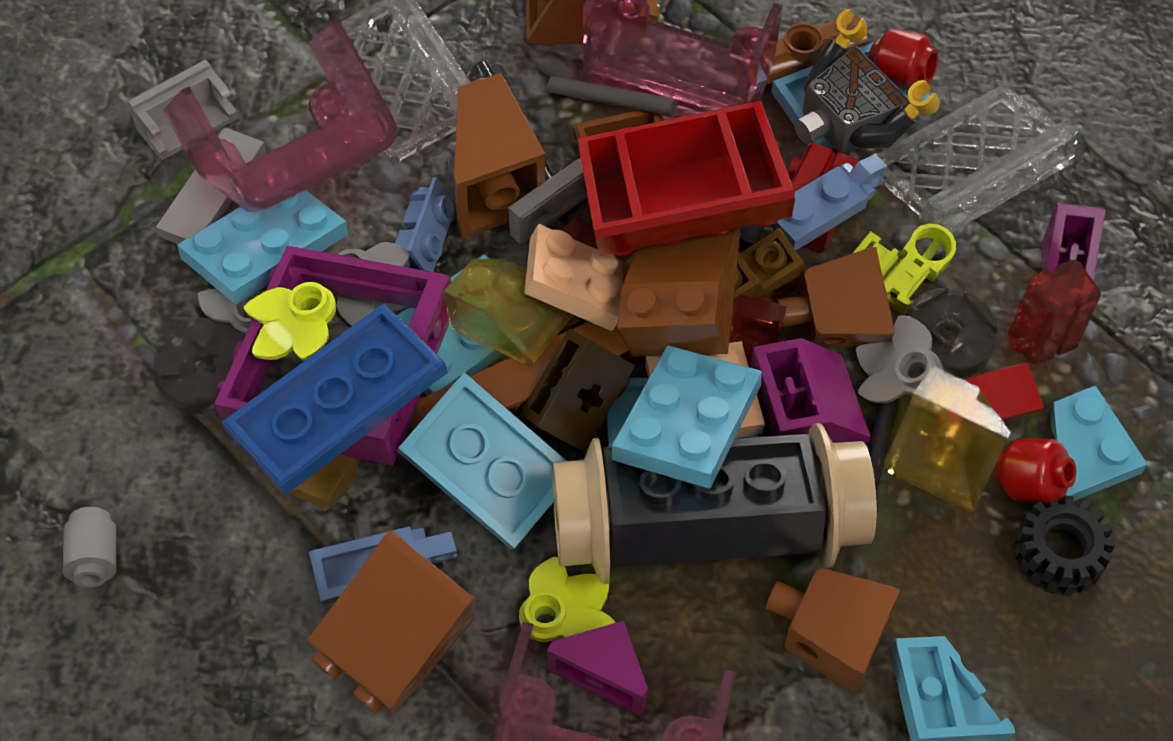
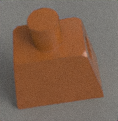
(842, 302)
(835, 622)

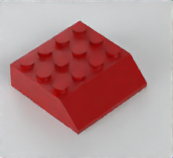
(684, 179)

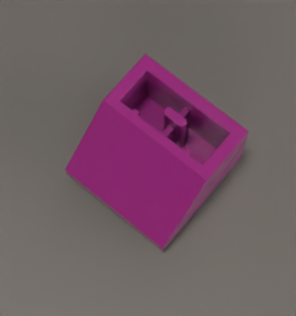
(807, 387)

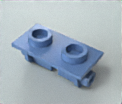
(430, 216)

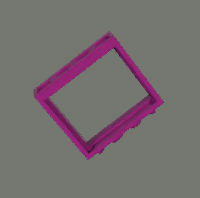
(352, 278)

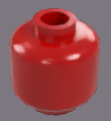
(905, 57)
(1035, 470)

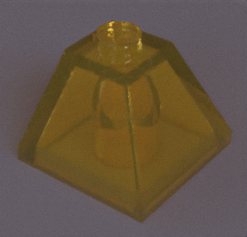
(492, 309)
(948, 440)

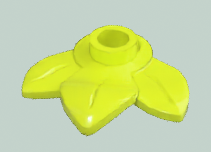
(289, 322)
(571, 601)

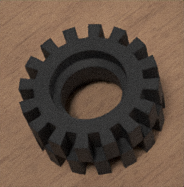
(1055, 569)

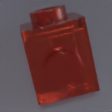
(756, 323)

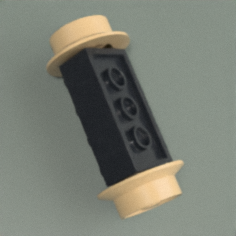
(764, 502)

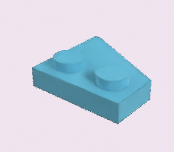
(1094, 442)
(941, 695)

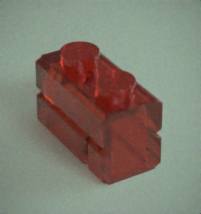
(1054, 312)

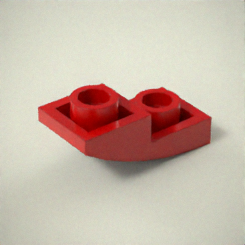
(1010, 391)

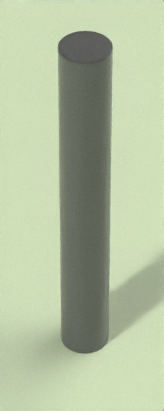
(612, 95)

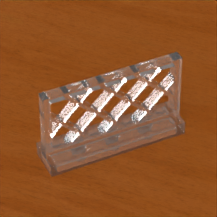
(435, 60)
(995, 177)

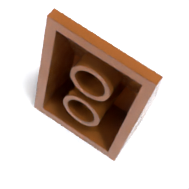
(680, 296)

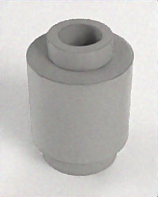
(89, 547)

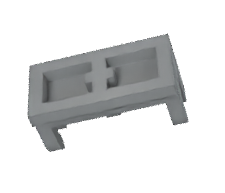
(149, 107)

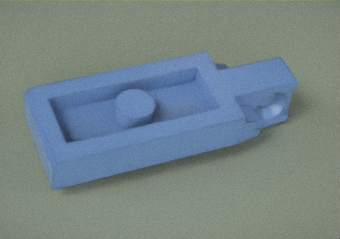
(831, 200)
(339, 563)

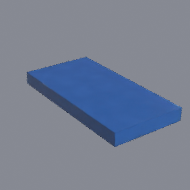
(334, 398)

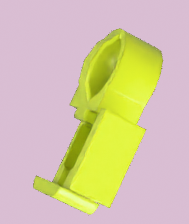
(908, 271)

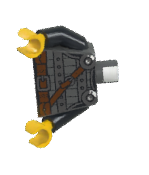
(854, 100)

